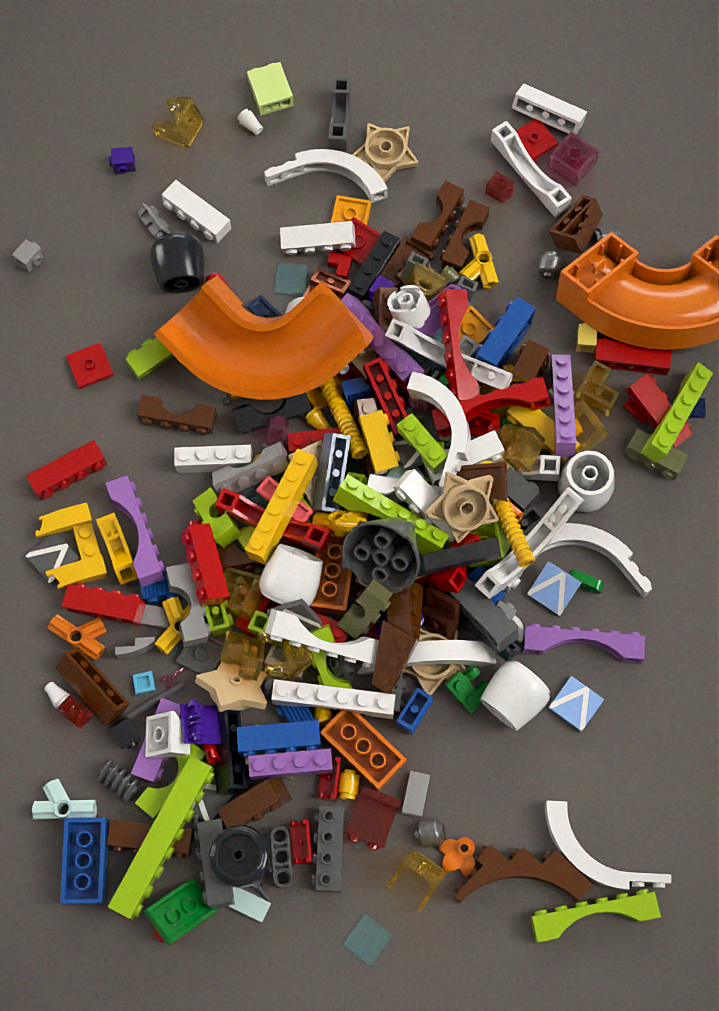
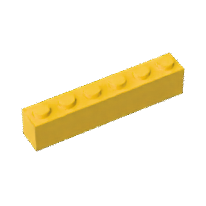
(281, 507)

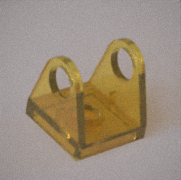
(178, 129)
(423, 274)
(598, 436)
(295, 658)
(423, 867)

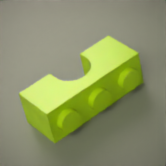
(417, 436)
(224, 527)

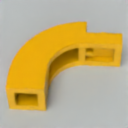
(117, 548)

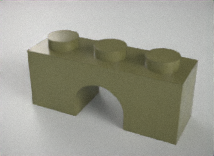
(668, 466)
(373, 600)

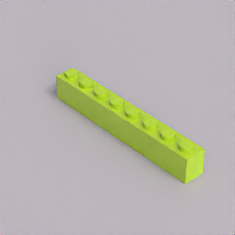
(161, 838)

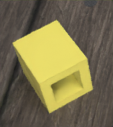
(586, 338)

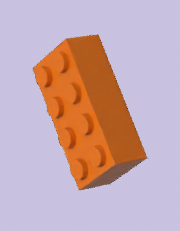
(334, 582)
(363, 748)

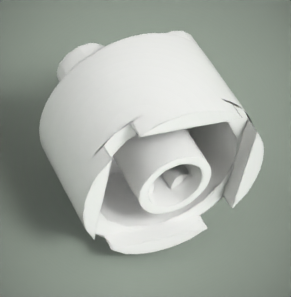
(409, 306)

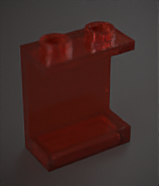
(372, 818)

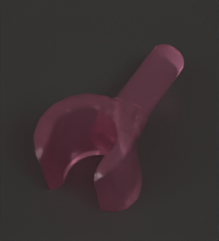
(173, 676)

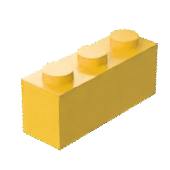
(379, 441)

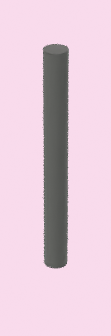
(154, 701)

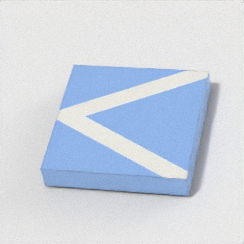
(554, 588)
(576, 703)

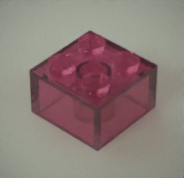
(573, 158)

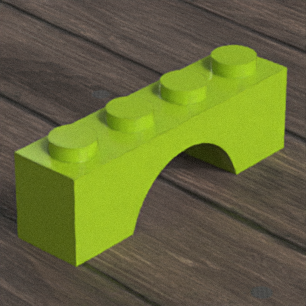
(326, 677)
(153, 799)

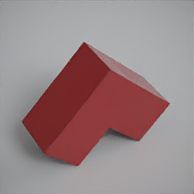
(341, 263)

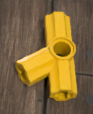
(476, 268)
(340, 521)
(175, 614)

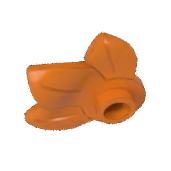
(455, 857)

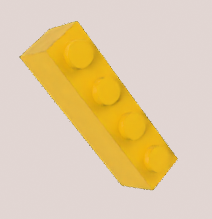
(540, 422)

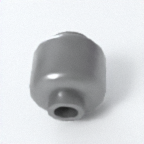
(550, 265)
(430, 833)

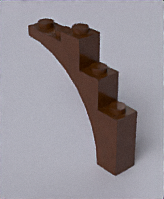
(554, 870)

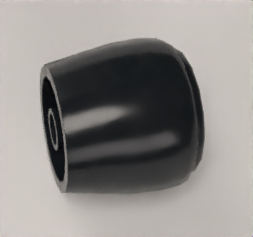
(178, 262)
(225, 853)

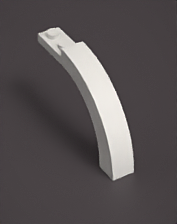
(334, 162)
(434, 351)
(440, 396)
(544, 532)
(605, 544)
(447, 652)
(568, 847)

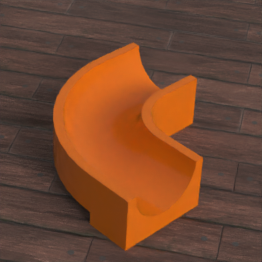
(643, 302)
(261, 354)

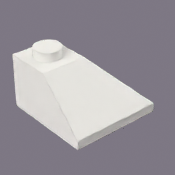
(165, 736)

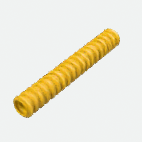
(344, 418)
(513, 531)

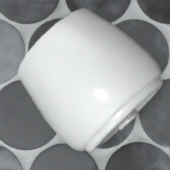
(590, 477)
(291, 575)
(515, 695)

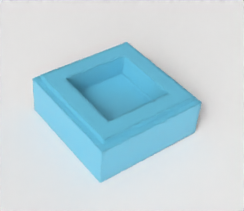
(144, 683)

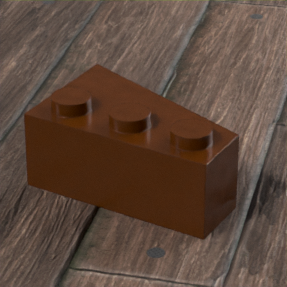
(577, 225)
(532, 361)
(407, 609)
(255, 803)

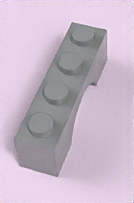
(270, 462)
(193, 628)

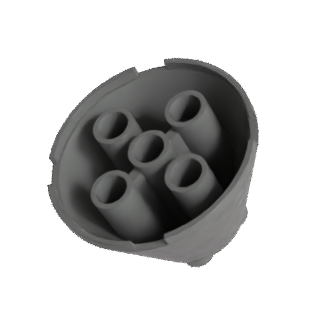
(383, 552)

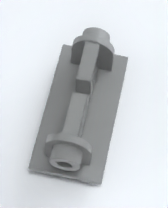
(150, 215)

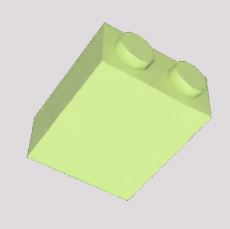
(270, 88)

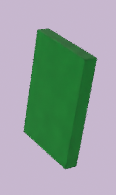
(179, 912)

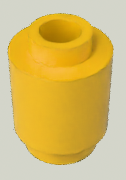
(348, 785)

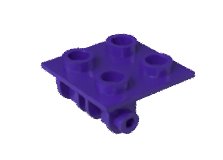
(200, 723)

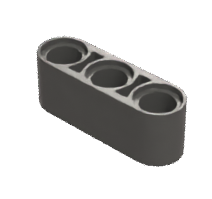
(276, 848)

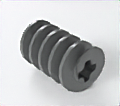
(118, 781)

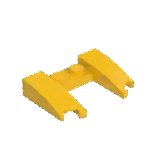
(91, 565)

